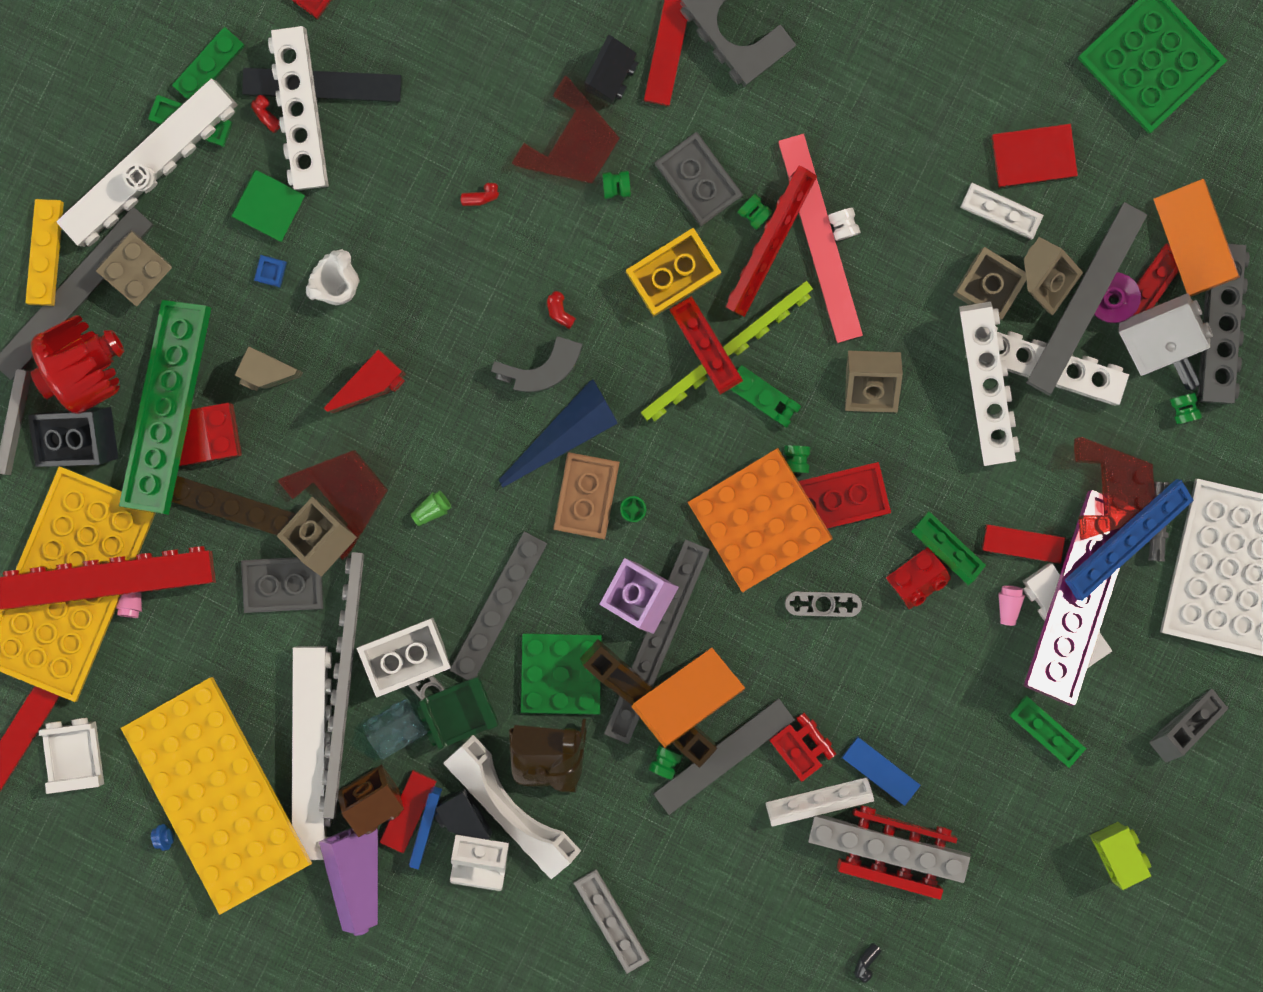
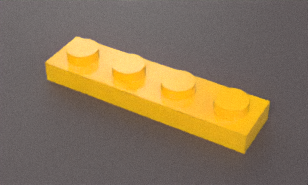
(44, 253)

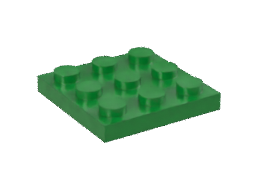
(555, 675)

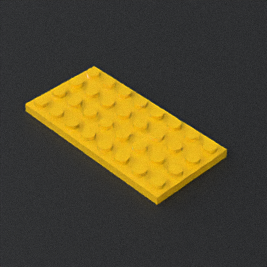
(59, 641)
(216, 795)

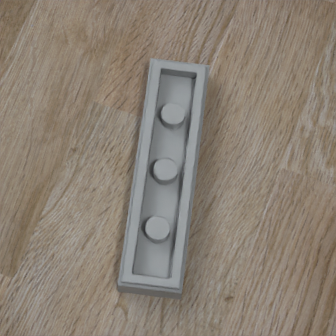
(14, 420)
(611, 921)

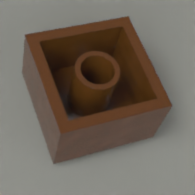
(370, 801)

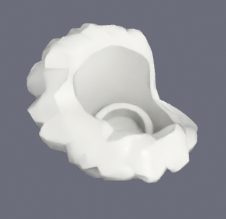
(333, 279)

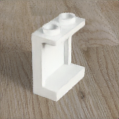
(72, 756)
(478, 862)

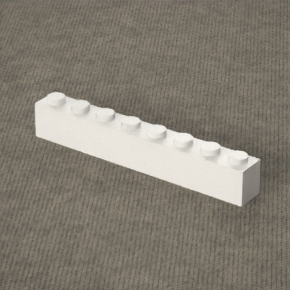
(159, 152)
(309, 744)

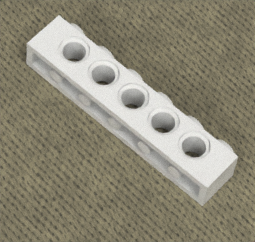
(280, 42)
(972, 318)
(1109, 392)

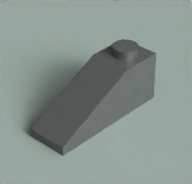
(1188, 726)

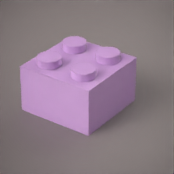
(639, 595)

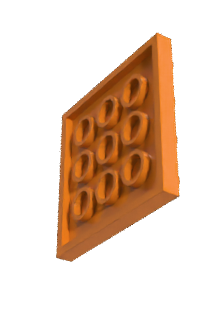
(760, 520)

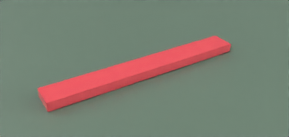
(822, 245)

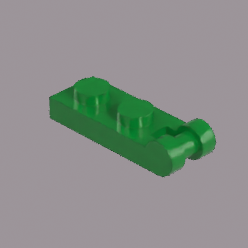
(765, 397)

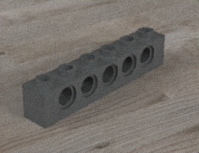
(1209, 389)

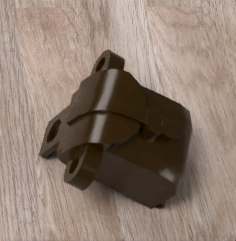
(547, 756)

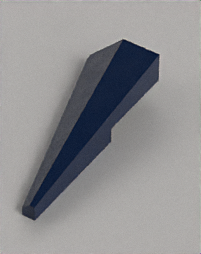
(579, 422)

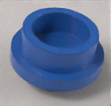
(162, 837)

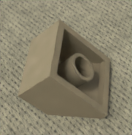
(1050, 274)
(264, 371)
(873, 381)

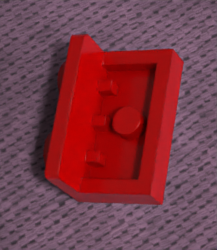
(919, 578)

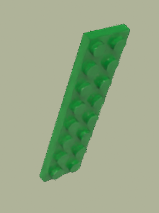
(165, 407)

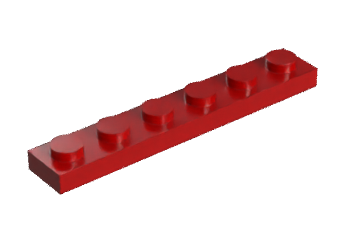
(771, 240)

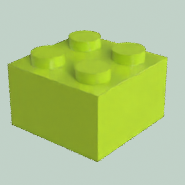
(1121, 855)

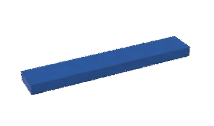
(1129, 540)

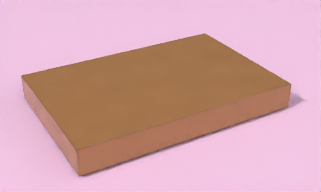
(586, 495)

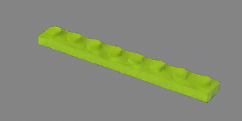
(736, 345)

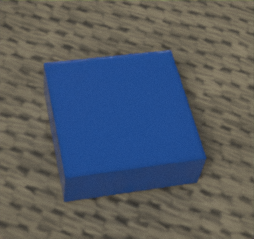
(270, 271)

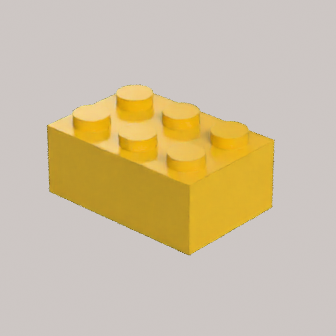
(673, 272)

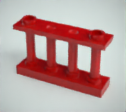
(878, 870)

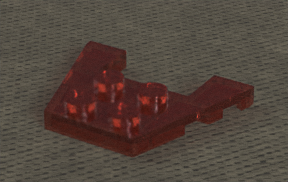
(582, 145)
(348, 487)
(1125, 487)

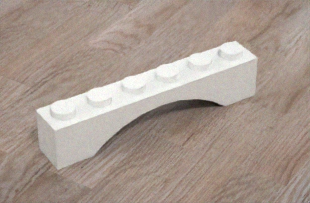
(546, 846)

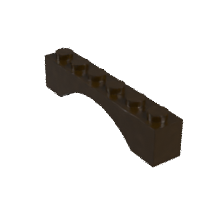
(630, 686)

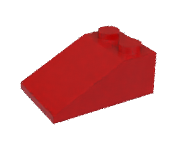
(373, 380)
(211, 435)

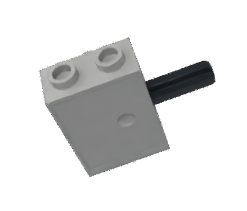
(1167, 336)

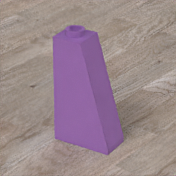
(353, 878)

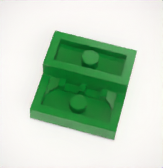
(268, 205)

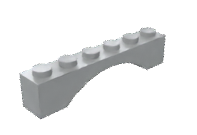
(889, 849)

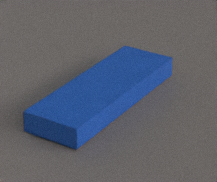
(881, 771)
(425, 827)

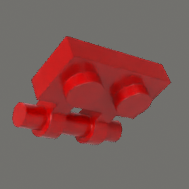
(796, 752)

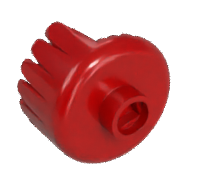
(74, 364)

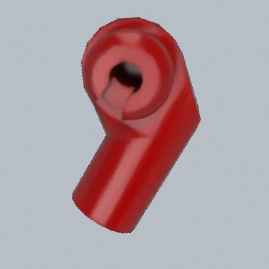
(267, 118)
(480, 198)
(556, 310)

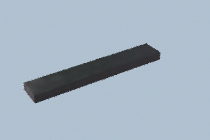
(329, 85)

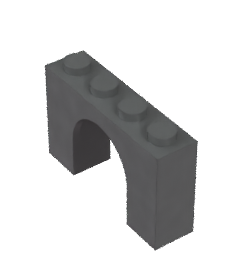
(744, 61)

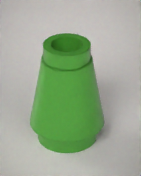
(431, 508)

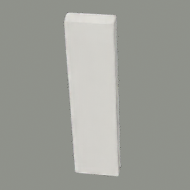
(819, 801)

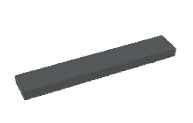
(728, 754)

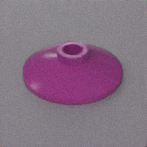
(1129, 298)

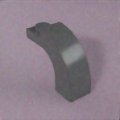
(555, 370)

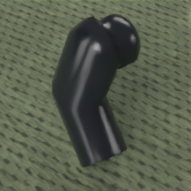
(865, 960)

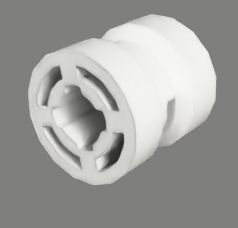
(145, 177)
(844, 224)

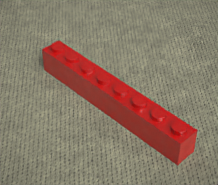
(107, 579)

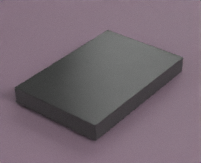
(698, 179)
(280, 585)

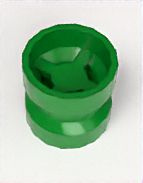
(610, 184)
(759, 216)
(1187, 414)
(797, 458)
(633, 509)
(665, 761)

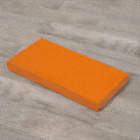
(1196, 238)
(688, 697)

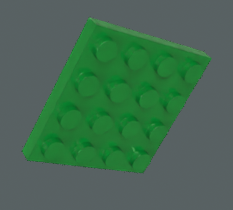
(1152, 60)

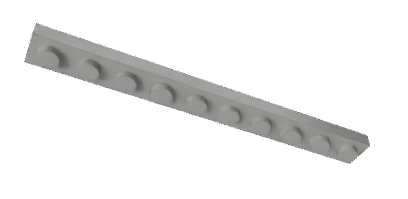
(340, 697)

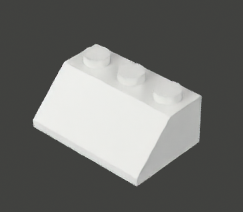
(404, 657)

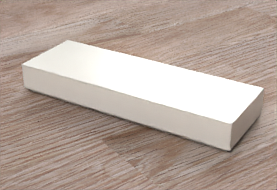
(1001, 211)

